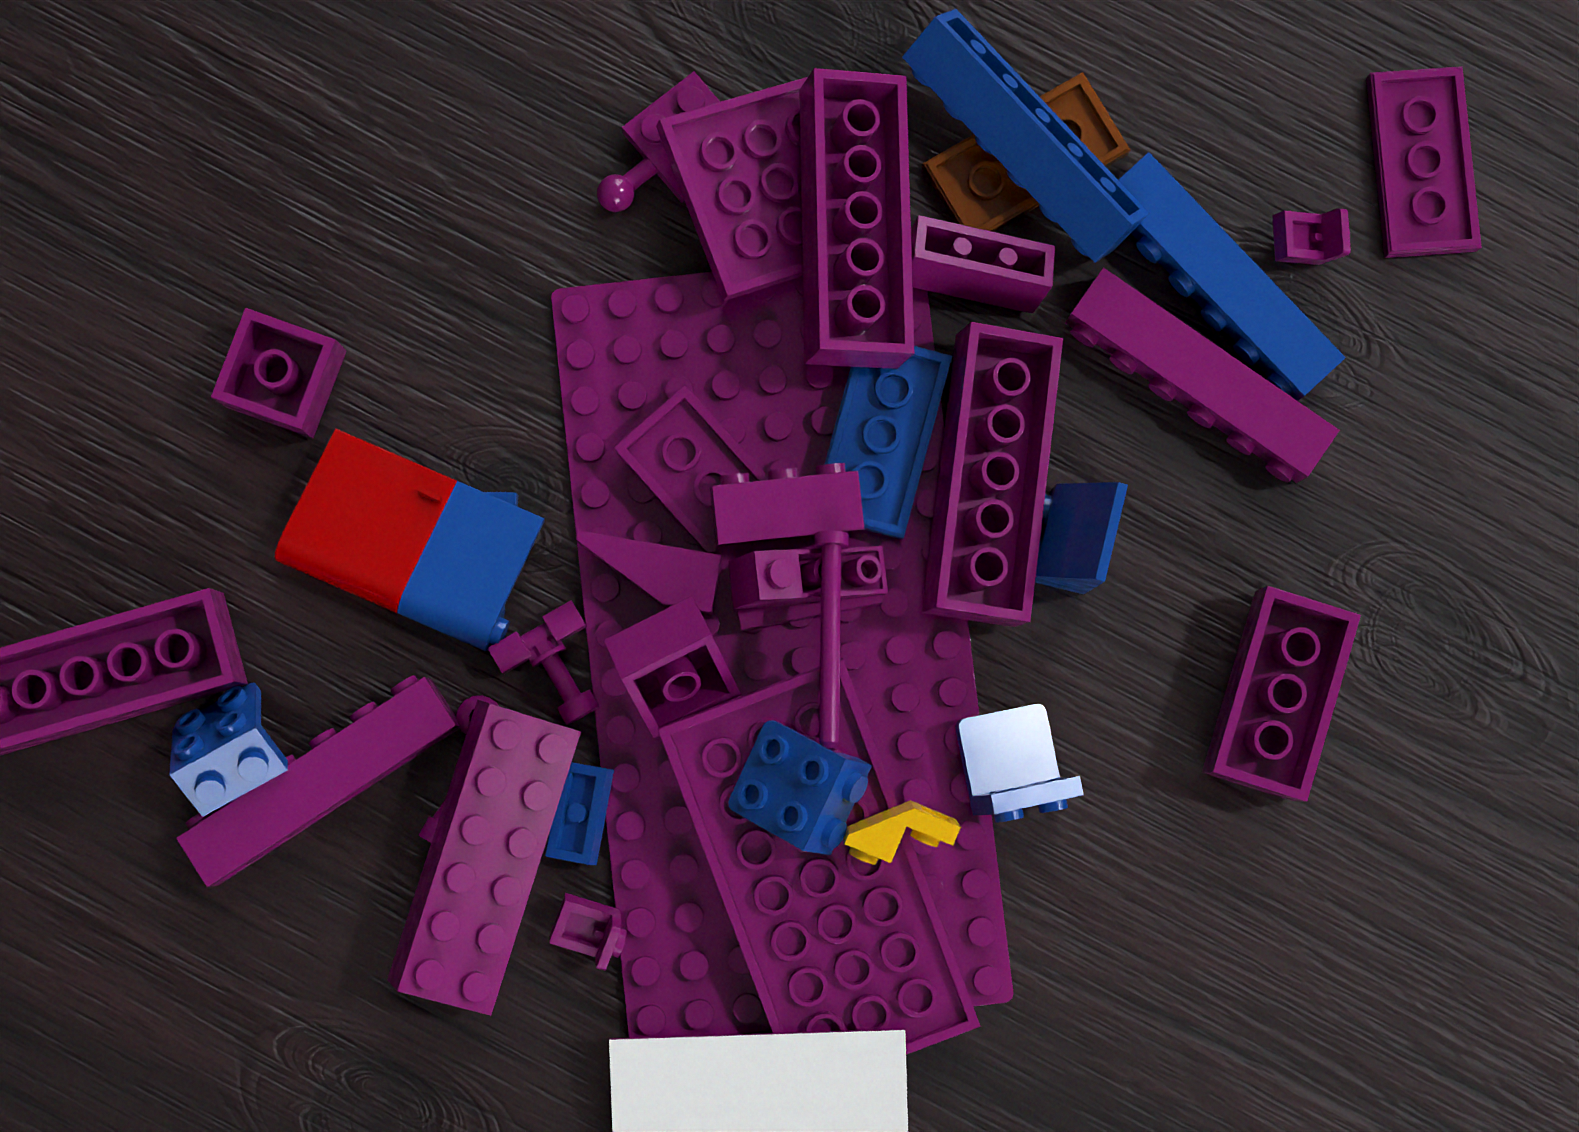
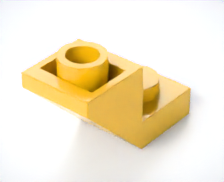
(881, 833)

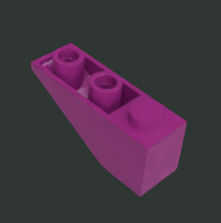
(794, 576)

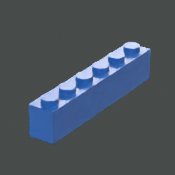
(1024, 135)
(1227, 283)

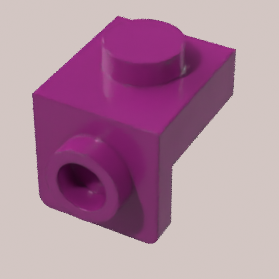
(1311, 236)
(589, 929)

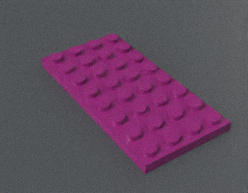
(819, 932)

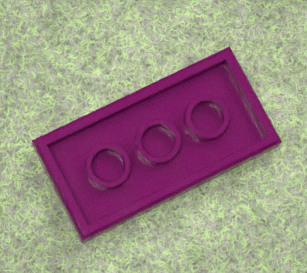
(1423, 162)

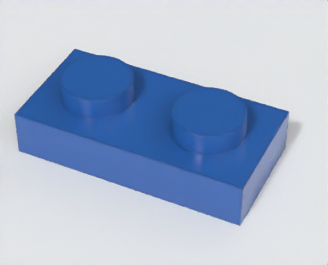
(580, 815)

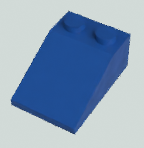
(1079, 534)

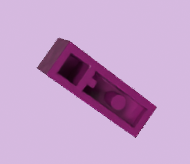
(659, 570)

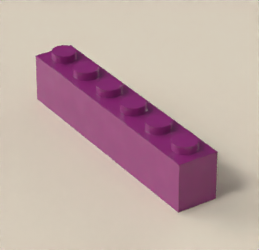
(1201, 377)
(320, 780)

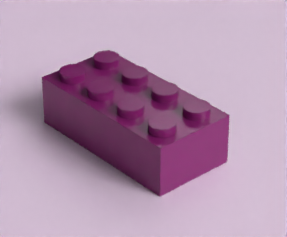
(1281, 694)

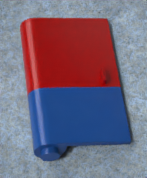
(409, 540)

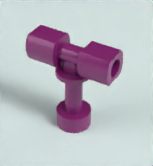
(543, 647)

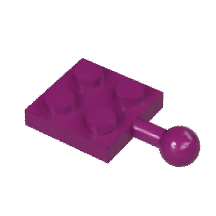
(617, 191)

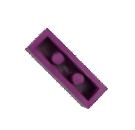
(980, 264)
(786, 504)

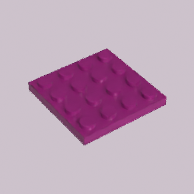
(743, 185)

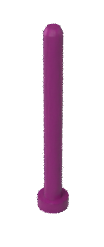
(831, 544)

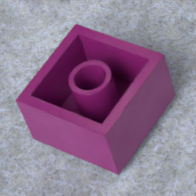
(279, 373)
(671, 665)

